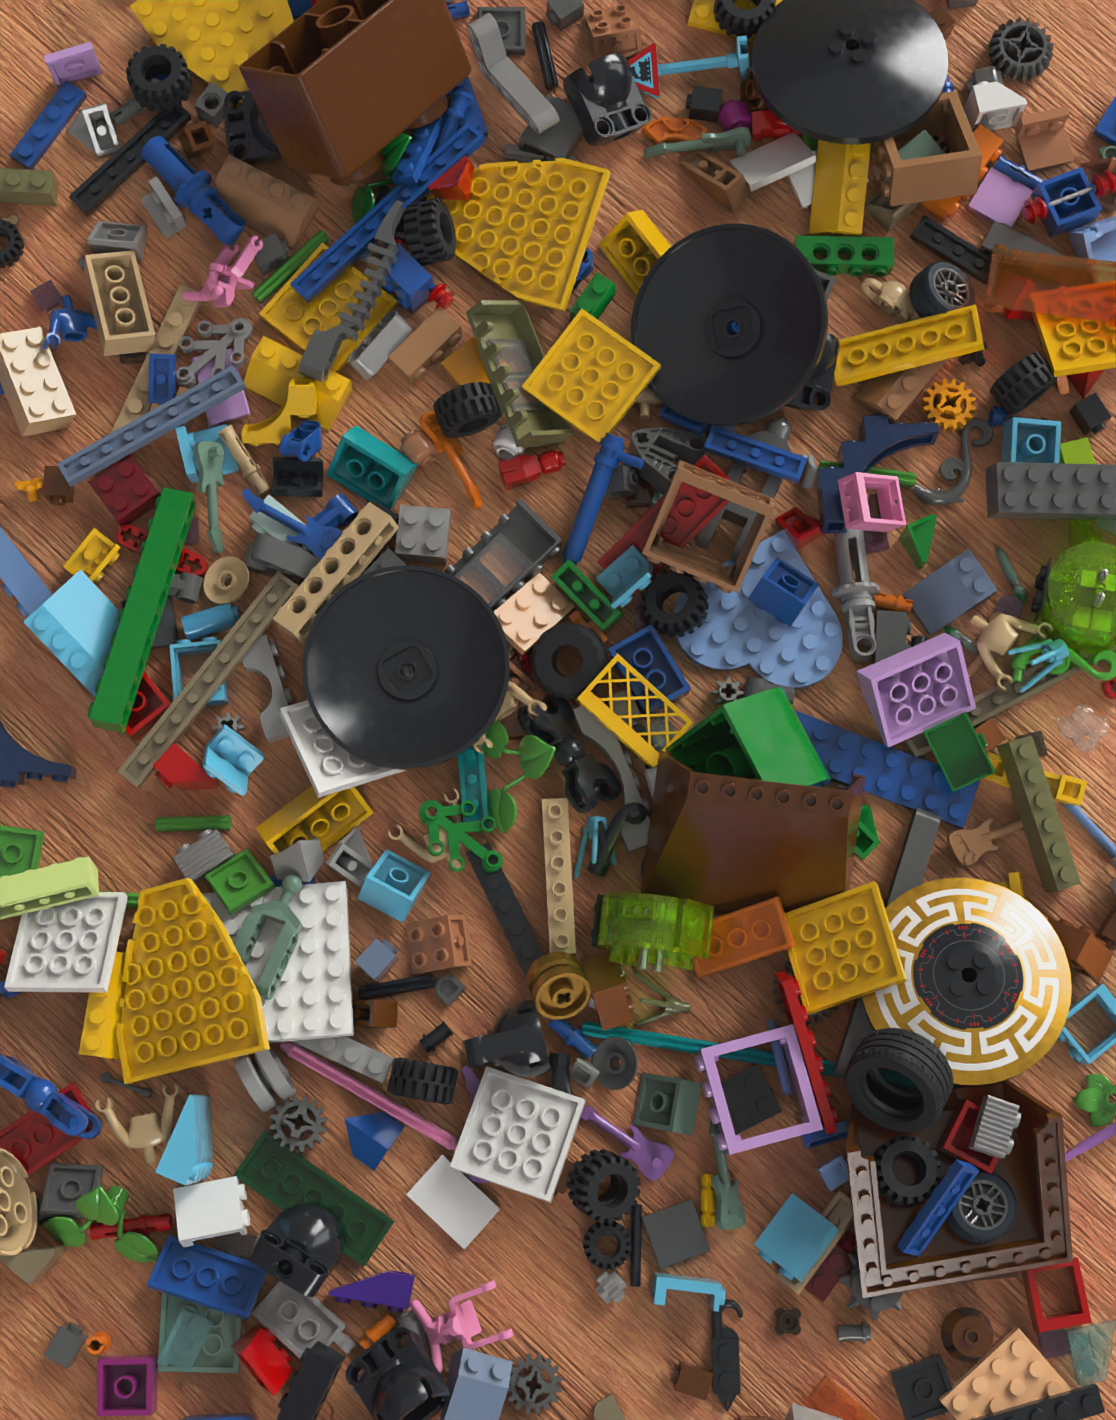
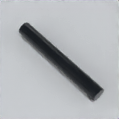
(636, 1238)

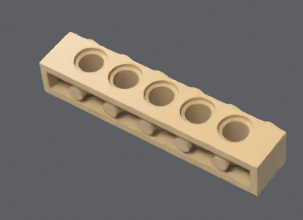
(347, 566)
(558, 875)

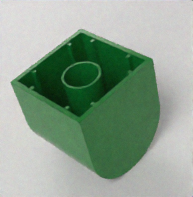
(753, 740)

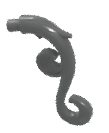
(963, 466)

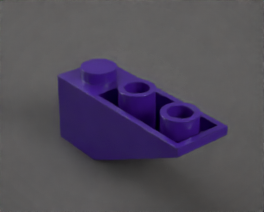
(384, 1288)

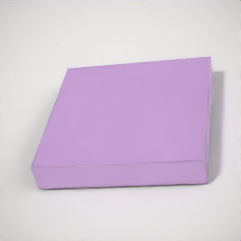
(73, 63)
(999, 198)

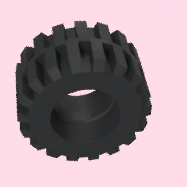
(742, 21)
(154, 62)
(429, 231)
(1023, 383)
(467, 409)
(686, 618)
(422, 1081)
(924, 1161)
(618, 1196)

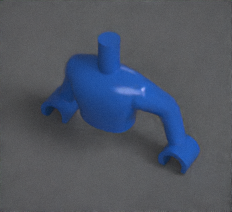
(69, 322)

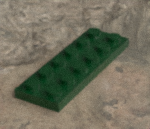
(294, 1180)

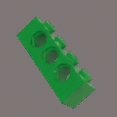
(879, 248)

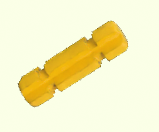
(707, 1219)

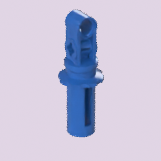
(193, 190)

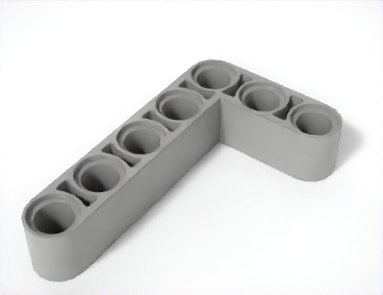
(507, 77)

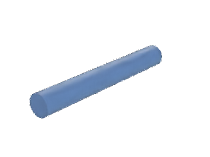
(1094, 831)
(780, 1061)

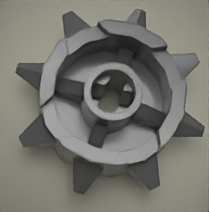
(874, 1304)

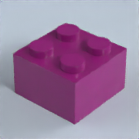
(127, 1385)

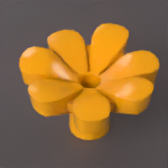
(30, 487)

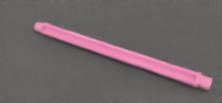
(369, 1094)

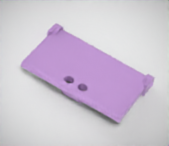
(231, 408)

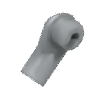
(810, 472)

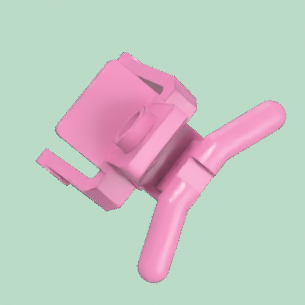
(224, 279)
(456, 1324)

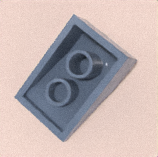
(950, 592)
(476, 1386)

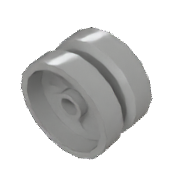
(262, 1079)

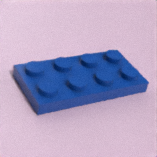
(207, 1278)

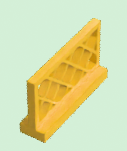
(615, 723)

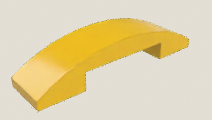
(1063, 788)

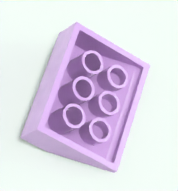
(917, 688)

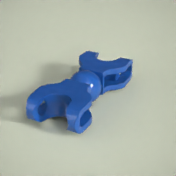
(43, 1098)

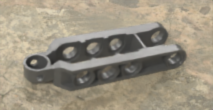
(775, 434)

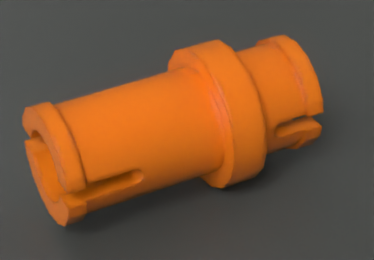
(893, 603)
(378, 1330)
(101, 1336)

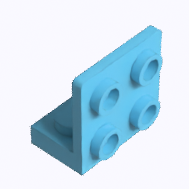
(187, 442)
(626, 575)
(231, 759)

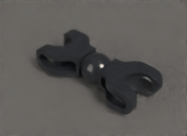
(582, 773)

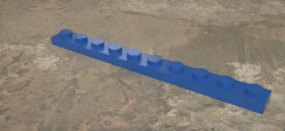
(357, 238)

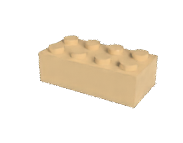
(119, 303)
(33, 383)

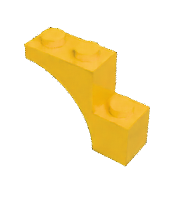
(300, 402)

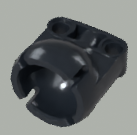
(606, 100)
(247, 130)
(820, 381)
(513, 1043)
(300, 1247)
(398, 1379)

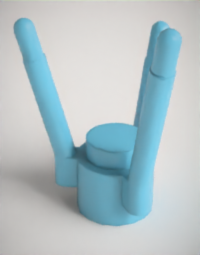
(1053, 652)
(592, 831)

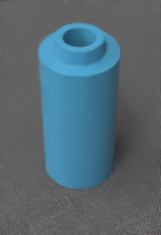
(210, 621)

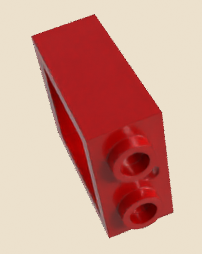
(1061, 1320)

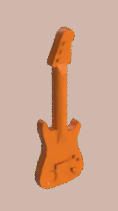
(430, 424)

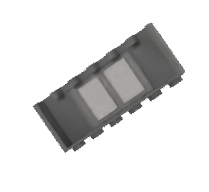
(507, 555)

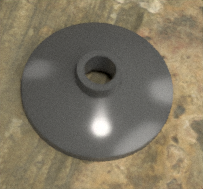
(606, 1062)

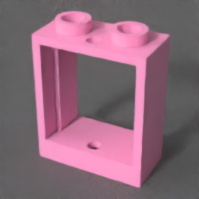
(856, 506)

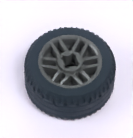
(940, 289)
(996, 1216)

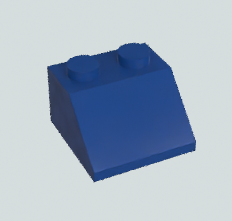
(783, 592)

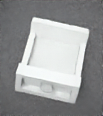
(210, 1210)

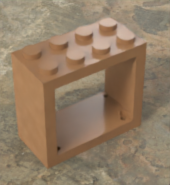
(934, 175)
(704, 569)

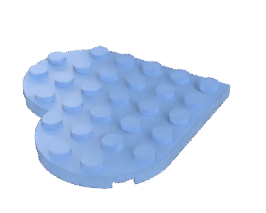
(744, 635)

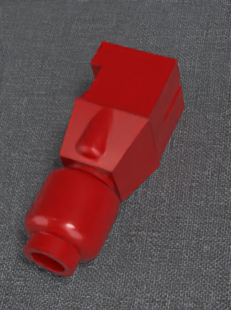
(767, 125)
(527, 468)

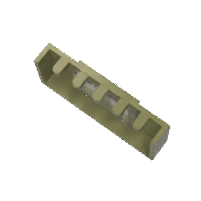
(509, 356)

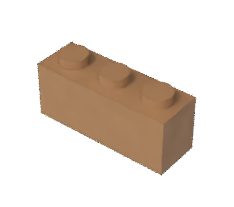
(425, 346)

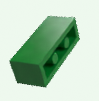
(587, 596)

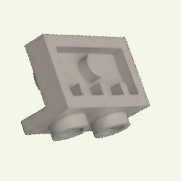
(163, 209)

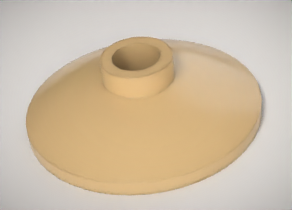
(220, 575)

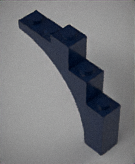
(876, 443)
(18, 762)

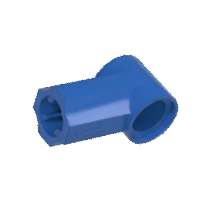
(336, 512)

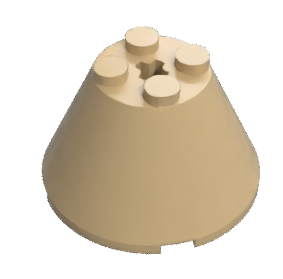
(17, 1206)

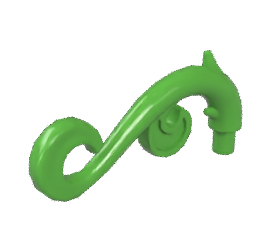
(1020, 661)

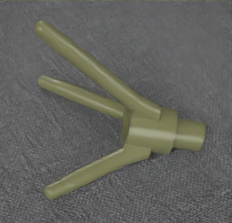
(669, 1004)

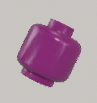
(734, 115)

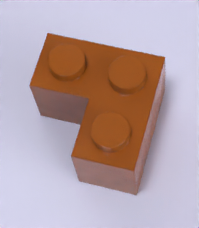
(1083, 950)
(608, 990)

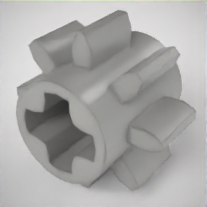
(733, 688)
(231, 722)
(610, 1287)

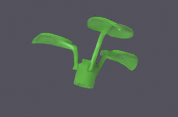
(534, 760)
(107, 1210)

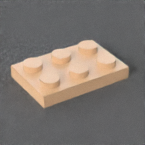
(532, 612)

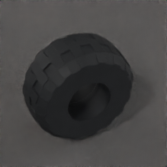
(546, 651)

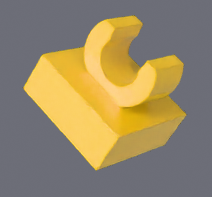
(1014, 884)

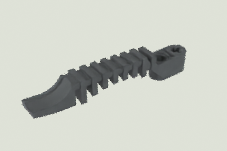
(325, 345)

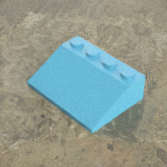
(77, 627)
(190, 1146)

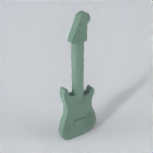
(735, 139)
(210, 461)
(729, 1208)

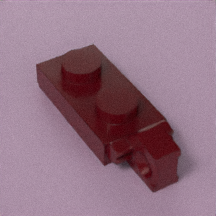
(832, 1268)

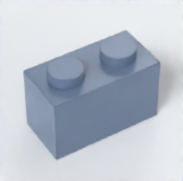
(378, 959)

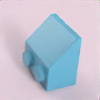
(394, 885)

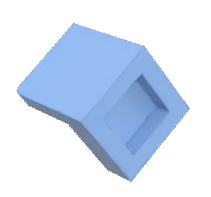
(833, 1172)

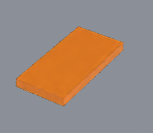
(746, 937)

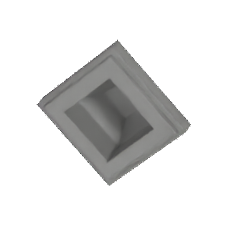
(583, 1072)

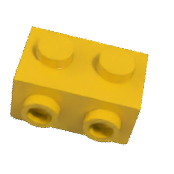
(92, 556)

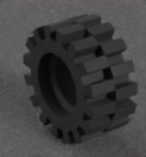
(14, 246)
(607, 1261)

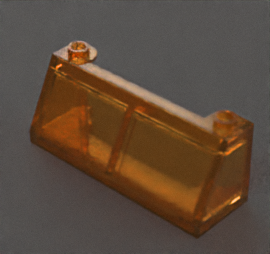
(1051, 285)

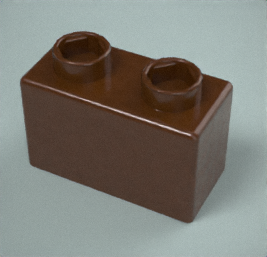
(355, 80)

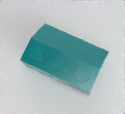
(371, 468)

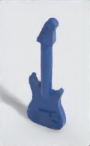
(314, 536)

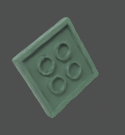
(216, 1353)

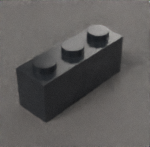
(311, 1383)

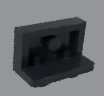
(298, 477)

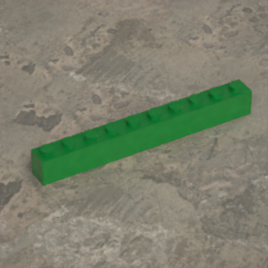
(142, 610)

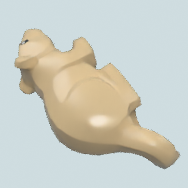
(891, 298)

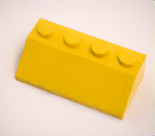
(839, 189)
(634, 247)
(271, 372)
(314, 817)
(102, 1016)

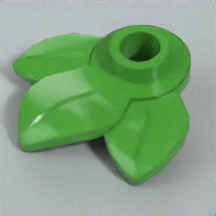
(1096, 1100)

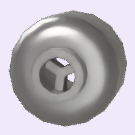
(987, 74)

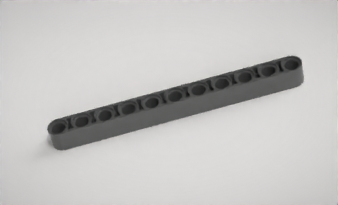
(907, 875)

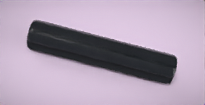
(545, 55)
(396, 987)

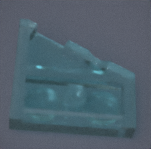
(1091, 1350)

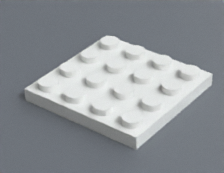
(324, 761)
(68, 946)
(518, 1134)

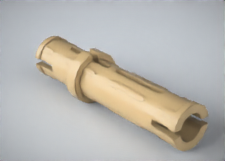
(246, 463)

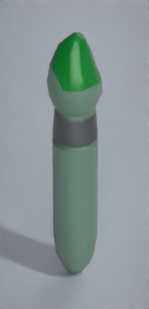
(1012, 578)
(965, 641)

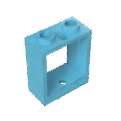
(187, 647)
(1108, 1004)

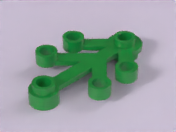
(457, 833)

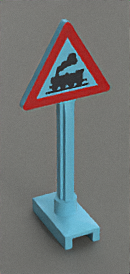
(647, 70)

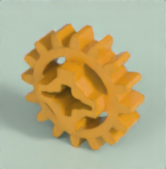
(948, 395)

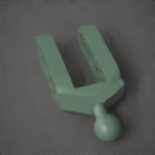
(285, 943)

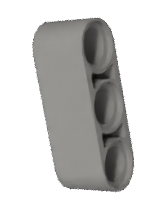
(379, 344)

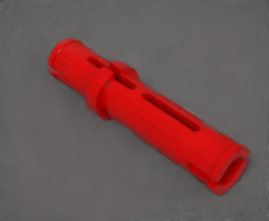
(142, 1225)

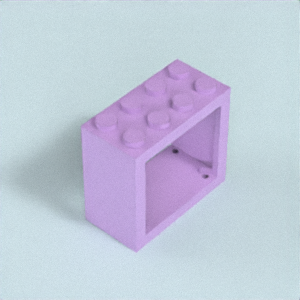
(719, 1112)

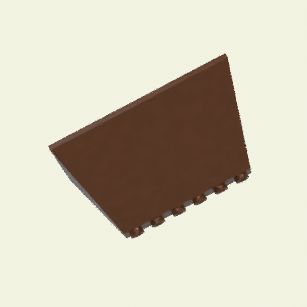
(748, 839)
(1032, 1170)

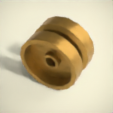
(558, 985)

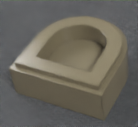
(608, 1409)

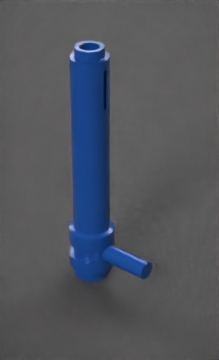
(605, 462)

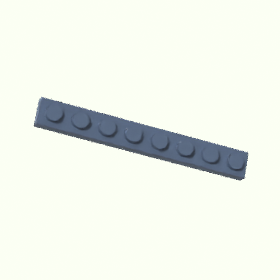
(151, 426)

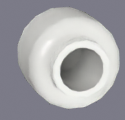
(505, 444)

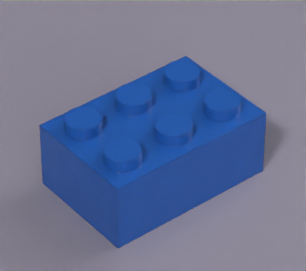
(653, 661)

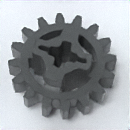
(287, 1122)
(545, 1387)

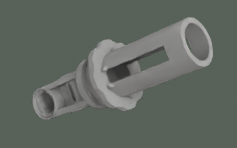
(856, 596)

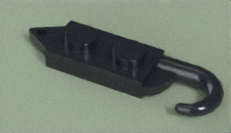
(725, 1356)

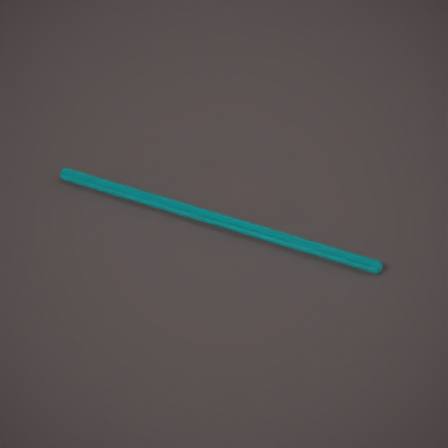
(692, 1045)

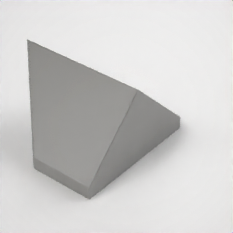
(95, 130)
(352, 858)
(299, 859)

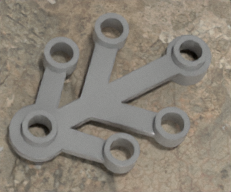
(214, 349)

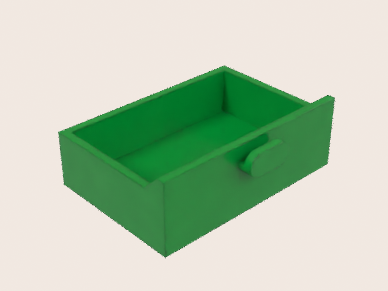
(960, 751)

